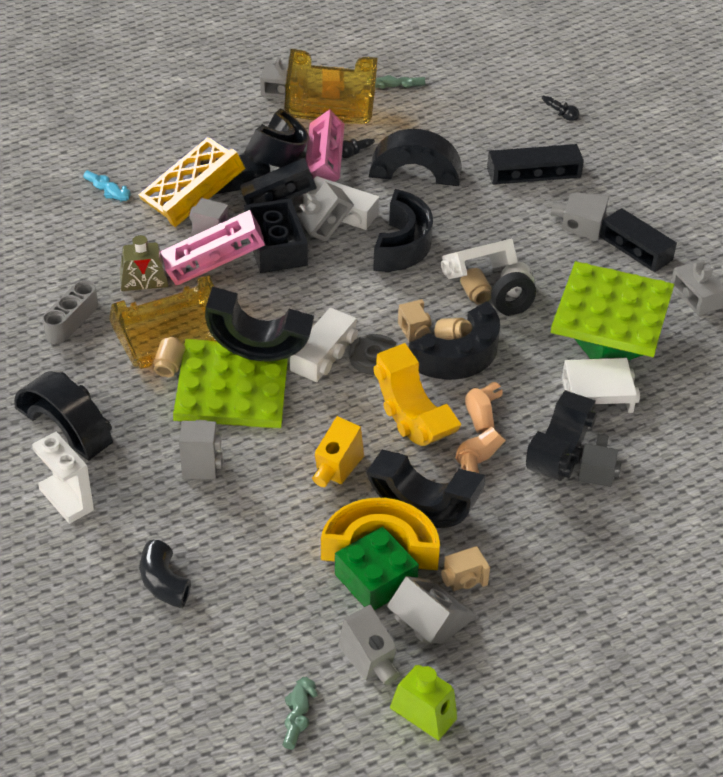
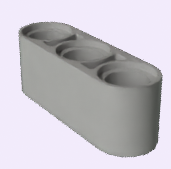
(70, 311)

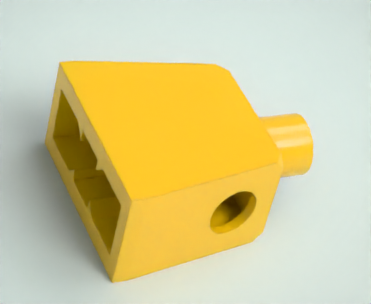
(338, 452)

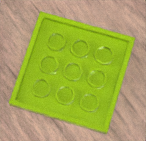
(613, 309)
(228, 387)

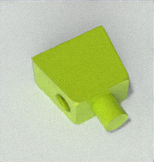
(426, 701)

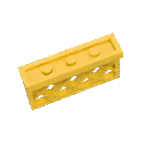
(207, 184)

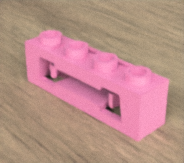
(324, 147)
(212, 247)

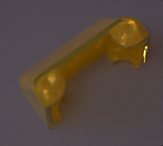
(316, 89)
(175, 316)

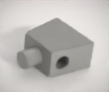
(582, 214)
(368, 645)

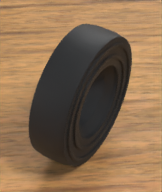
(504, 285)

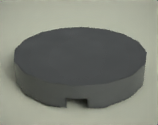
(364, 351)

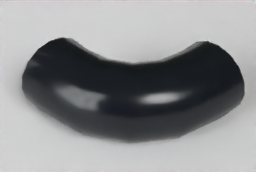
(158, 576)

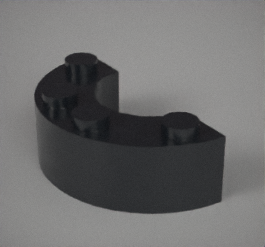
(279, 142)
(418, 148)
(412, 241)
(253, 337)
(460, 356)
(69, 408)
(560, 447)
(442, 503)

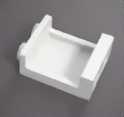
(500, 254)
(602, 380)
(70, 484)

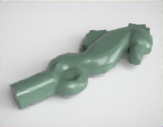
(389, 81)
(299, 703)

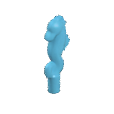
(110, 189)

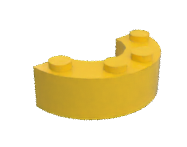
(408, 401)
(403, 521)

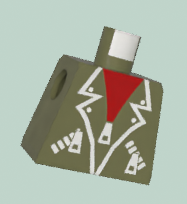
(142, 266)

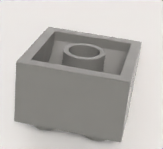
(429, 610)

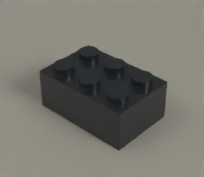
(282, 234)

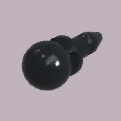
(567, 112)
(353, 146)

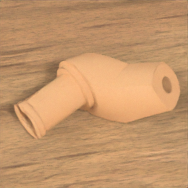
(479, 406)
(478, 449)

